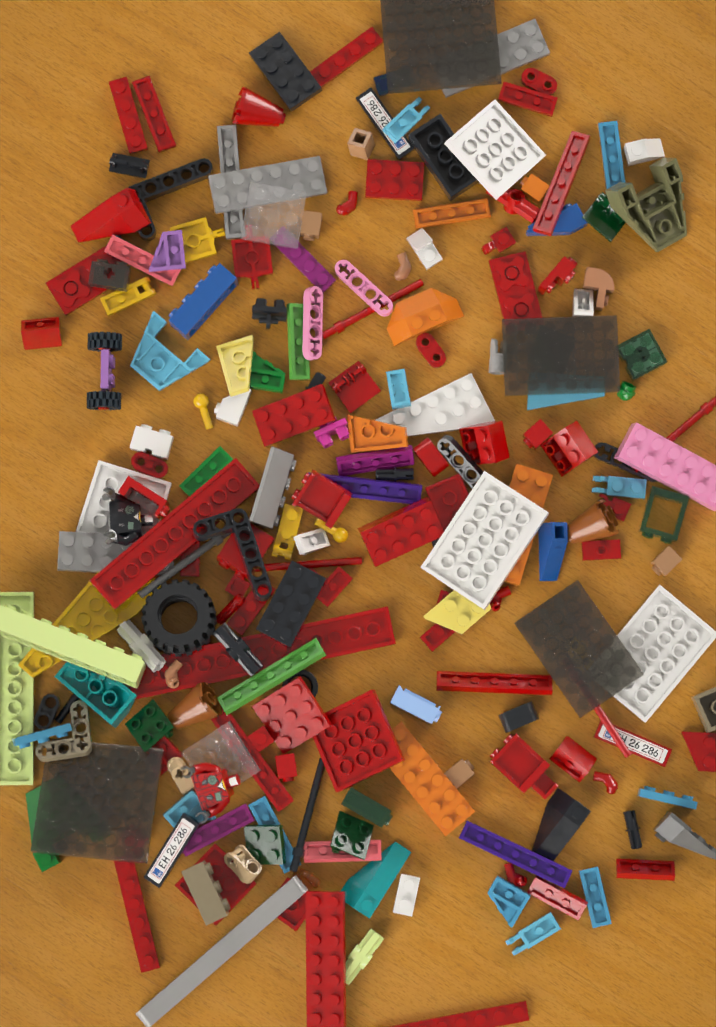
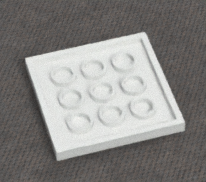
(495, 149)
(96, 514)

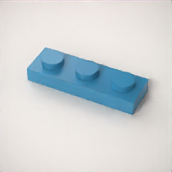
(42, 736)
(667, 797)
(595, 897)

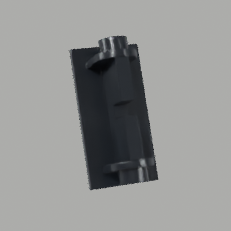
(129, 165)

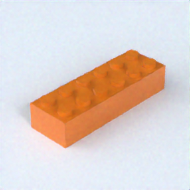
(534, 486)
(429, 784)

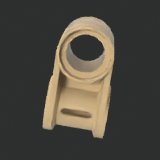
(174, 766)
(244, 864)

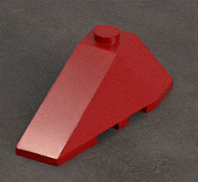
(116, 216)

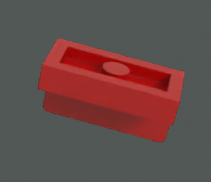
(41, 333)
(573, 759)

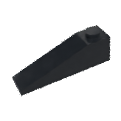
(559, 823)

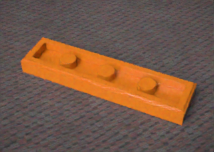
(452, 213)

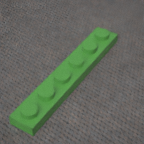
(271, 676)

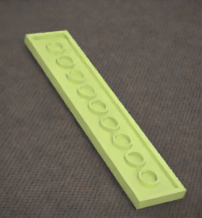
(16, 701)

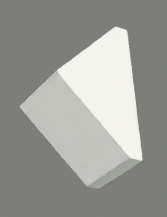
(582, 303)

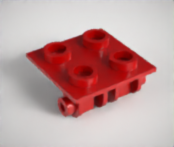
(354, 386)

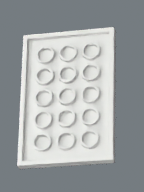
(484, 540)
(665, 644)

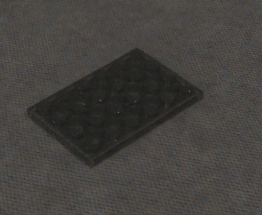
(560, 355)
(579, 649)

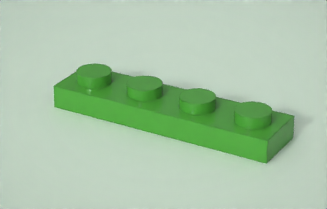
(298, 365)

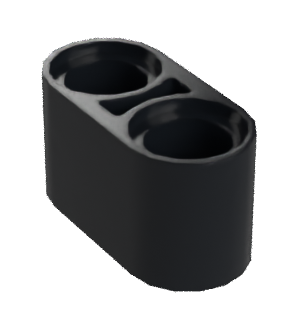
(51, 713)
(518, 717)

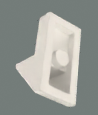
(424, 248)
(311, 541)

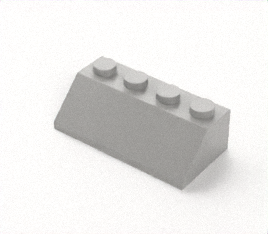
(271, 488)

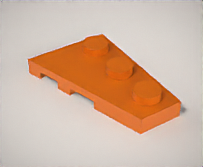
(374, 435)

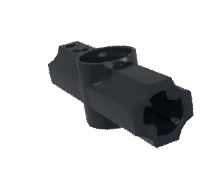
(238, 649)

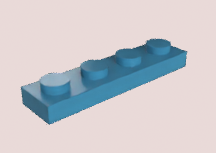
(611, 153)
(265, 816)

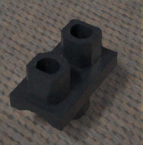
(269, 314)

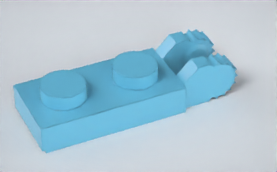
(405, 121)
(621, 486)
(535, 932)

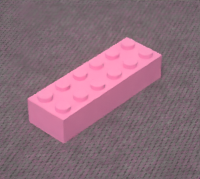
(669, 464)

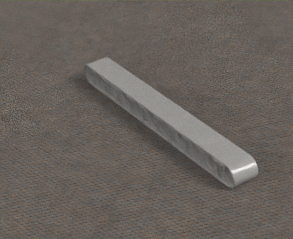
(221, 951)

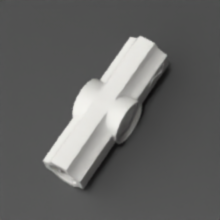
(141, 645)

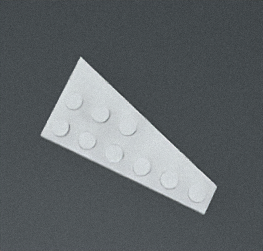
(443, 410)

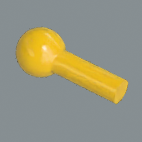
(201, 402)
(340, 534)

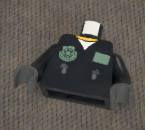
(125, 519)

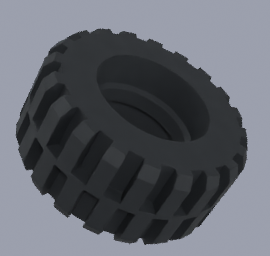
(168, 595)

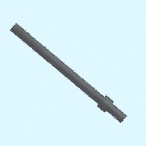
(182, 564)

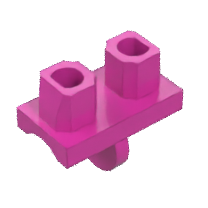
(336, 427)

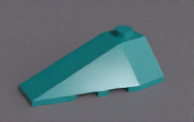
(105, 696)
(372, 882)

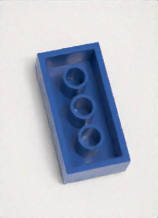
(203, 301)

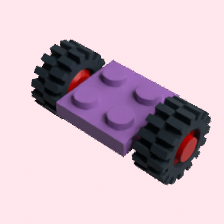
(105, 398)

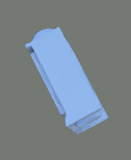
(416, 705)

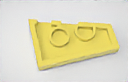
(237, 363)

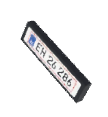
(380, 118)
(172, 850)

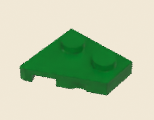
(266, 376)

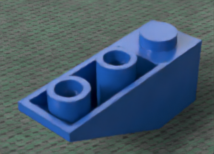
(567, 224)
(552, 547)

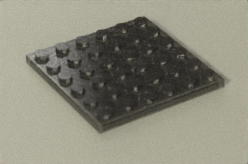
(440, 44)
(99, 803)

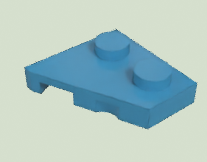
(508, 899)

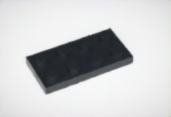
(285, 71)

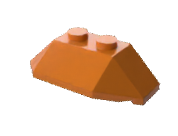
(422, 314)

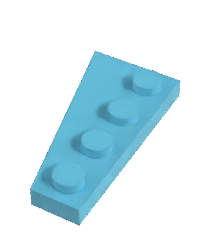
(544, 401)

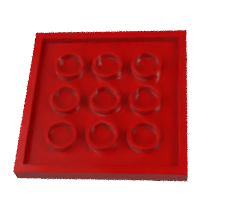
(357, 742)

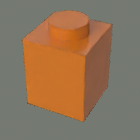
(534, 188)

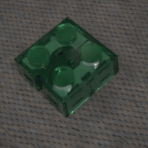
(636, 349)

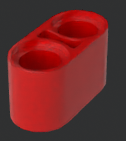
(430, 457)

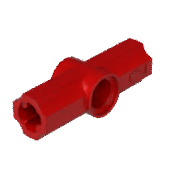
(515, 203)

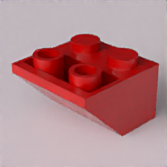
(485, 442)
(569, 448)

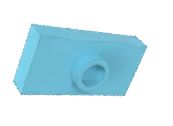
(398, 389)

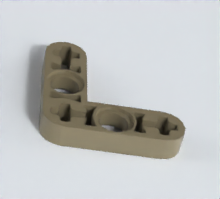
(73, 743)

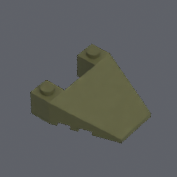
(655, 211)

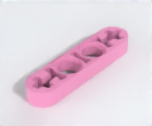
(363, 288)
(309, 322)

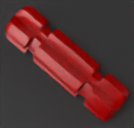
(230, 608)

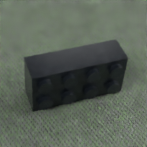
(442, 163)
(291, 604)

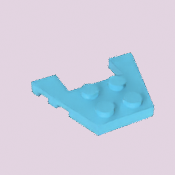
(158, 363)

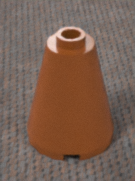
(593, 524)
(195, 707)

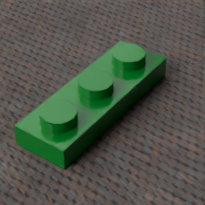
(206, 471)

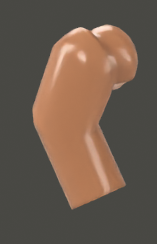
(404, 269)
(171, 674)

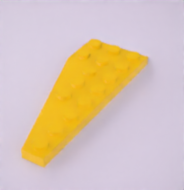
(88, 615)

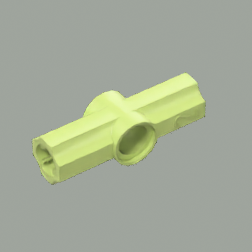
(362, 954)

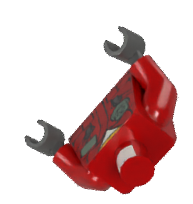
(212, 787)

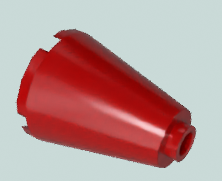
(256, 110)

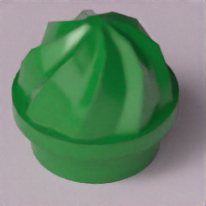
(627, 391)

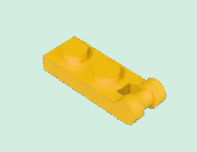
(121, 300)
(287, 530)

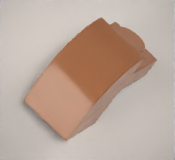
(599, 281)

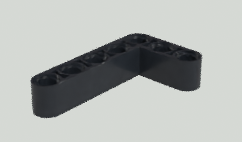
(161, 189)
(243, 546)

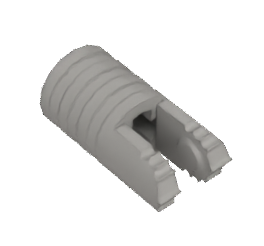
(496, 359)

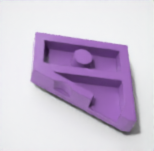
(169, 253)

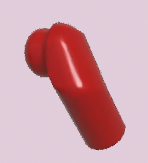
(349, 206)
(496, 601)
(609, 781)
(513, 877)

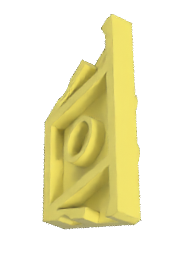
(456, 612)

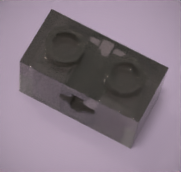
(100, 280)

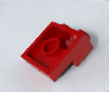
(559, 275)

